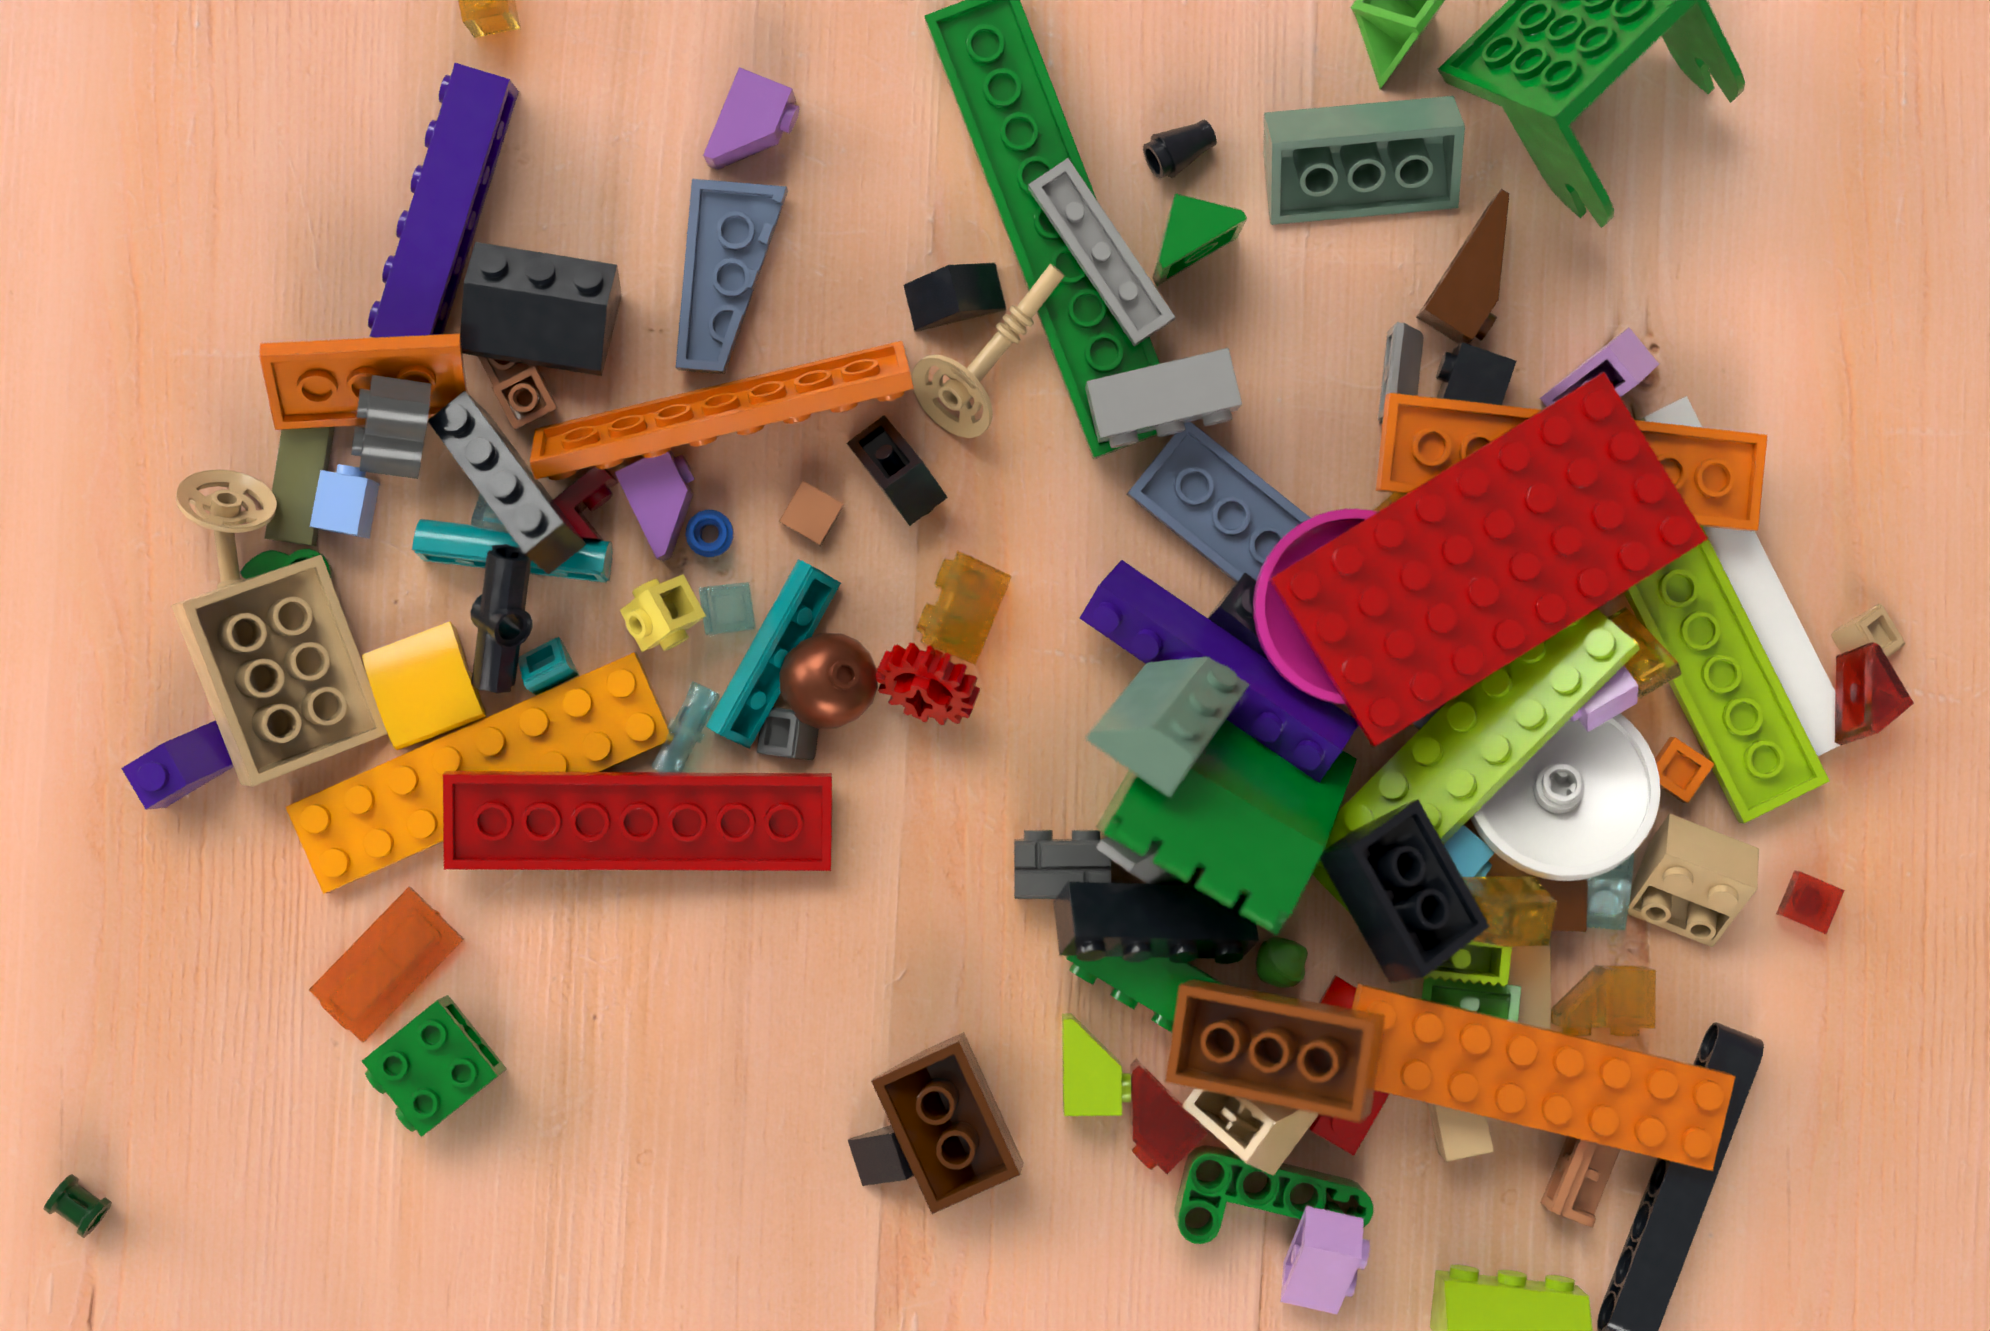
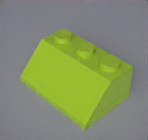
(1507, 1302)

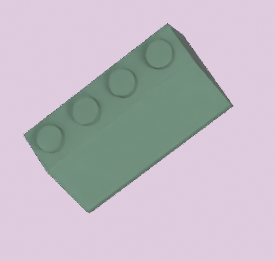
(1363, 159)

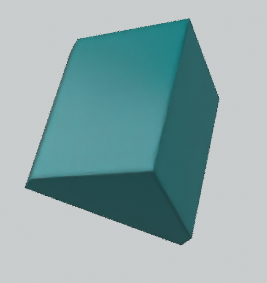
(546, 666)

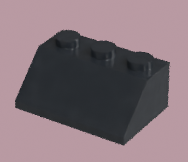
(539, 308)
(1404, 892)

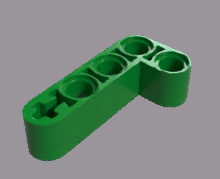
(1272, 1198)

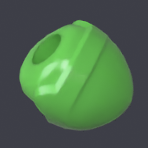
(1281, 962)

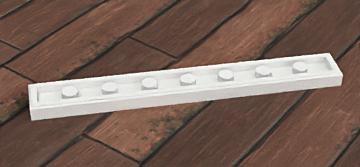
(1770, 613)

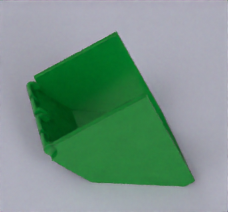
(1240, 819)

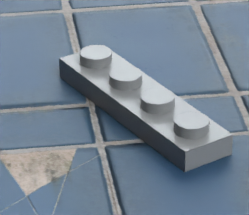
(1101, 252)

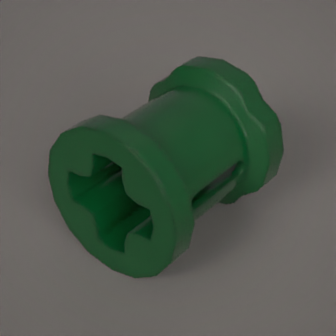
(77, 1205)

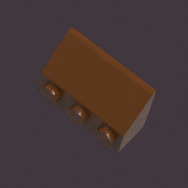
(948, 1123)

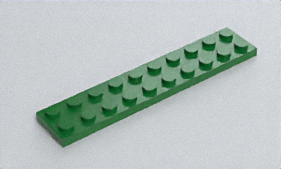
(1018, 138)

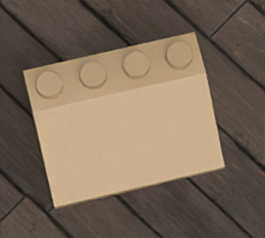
(280, 670)

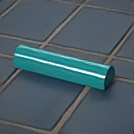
(469, 546)
(757, 679)

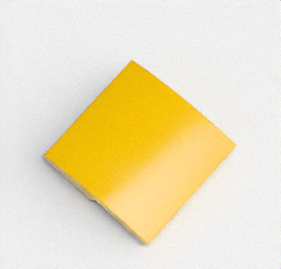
(423, 686)

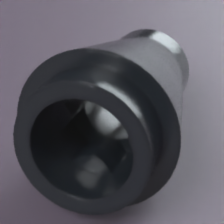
(1177, 148)

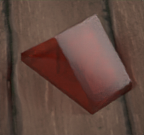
(1866, 693)

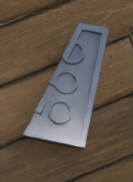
(723, 259)

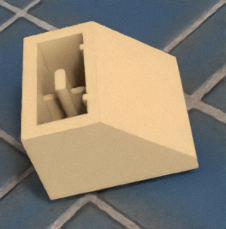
(1693, 880)
(1252, 1129)

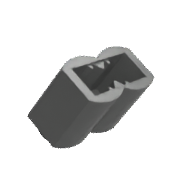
(394, 426)

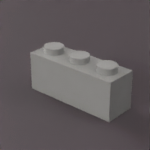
(1163, 398)

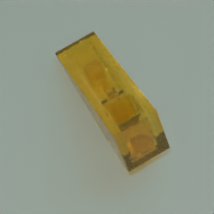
(1515, 909)

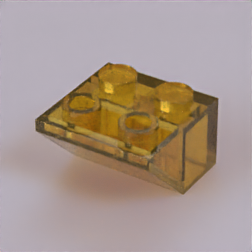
(964, 608)

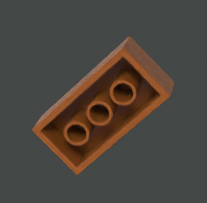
(1275, 1049)

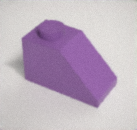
(751, 119)
(659, 498)

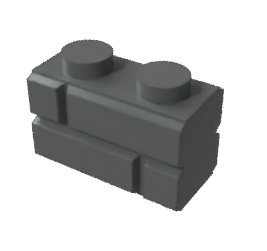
(1047, 863)

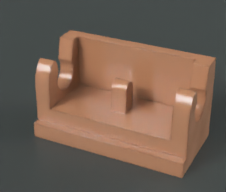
(1579, 1180)

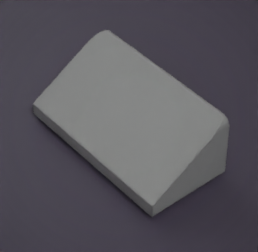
(1401, 362)

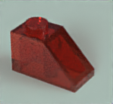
(1159, 1122)

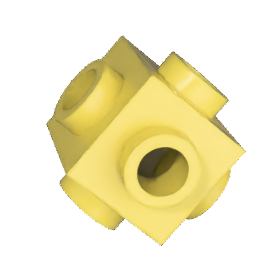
(662, 613)

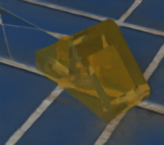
(1652, 663)

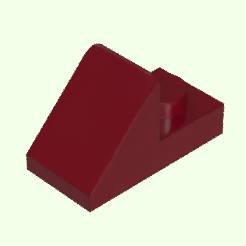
(588, 491)

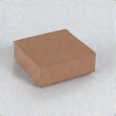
(811, 513)

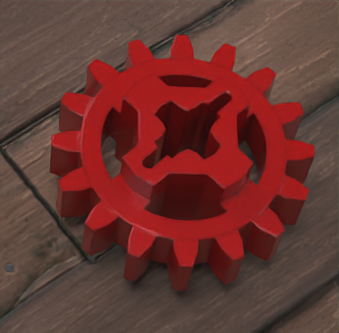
(927, 684)

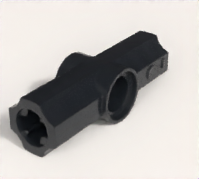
(501, 619)

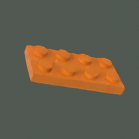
(321, 379)

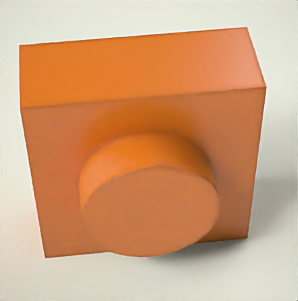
(1681, 769)

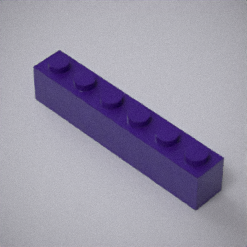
(444, 204)
(1271, 710)

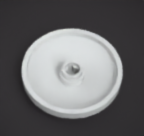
(1575, 803)

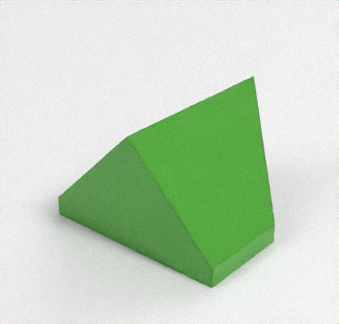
(1392, 30)

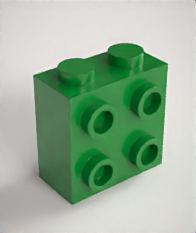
(432, 1066)

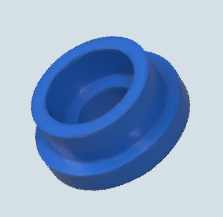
(699, 522)

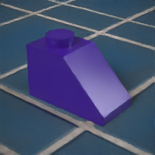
(178, 766)

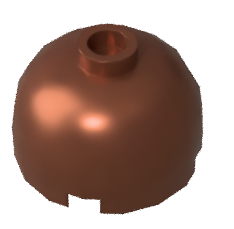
(828, 680)

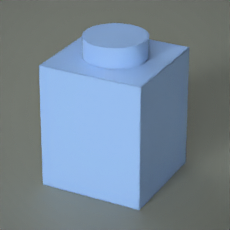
(345, 502)

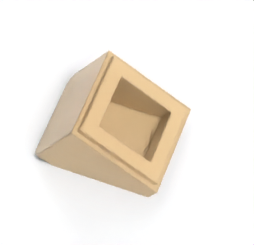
(1869, 627)

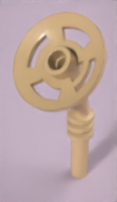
(966, 381)
(226, 512)

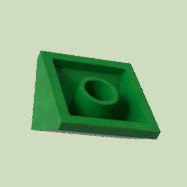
(1194, 232)

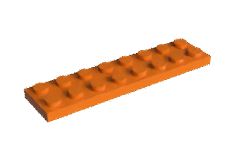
(720, 409)
(1712, 468)
(1548, 1079)

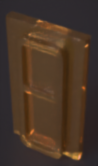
(386, 964)

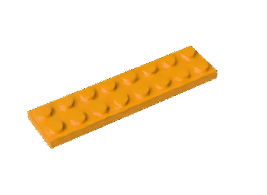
(400, 803)

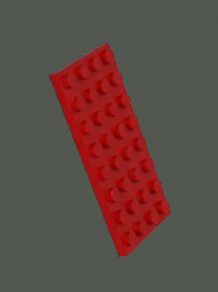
(1488, 559)

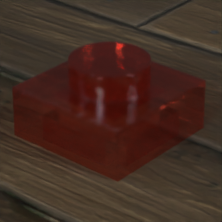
(1810, 902)

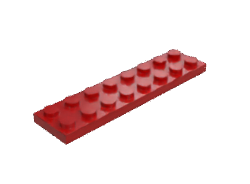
(637, 821)

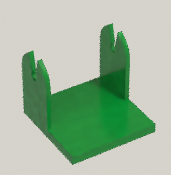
(1560, 55)

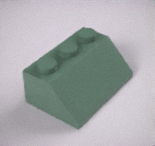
(1168, 718)

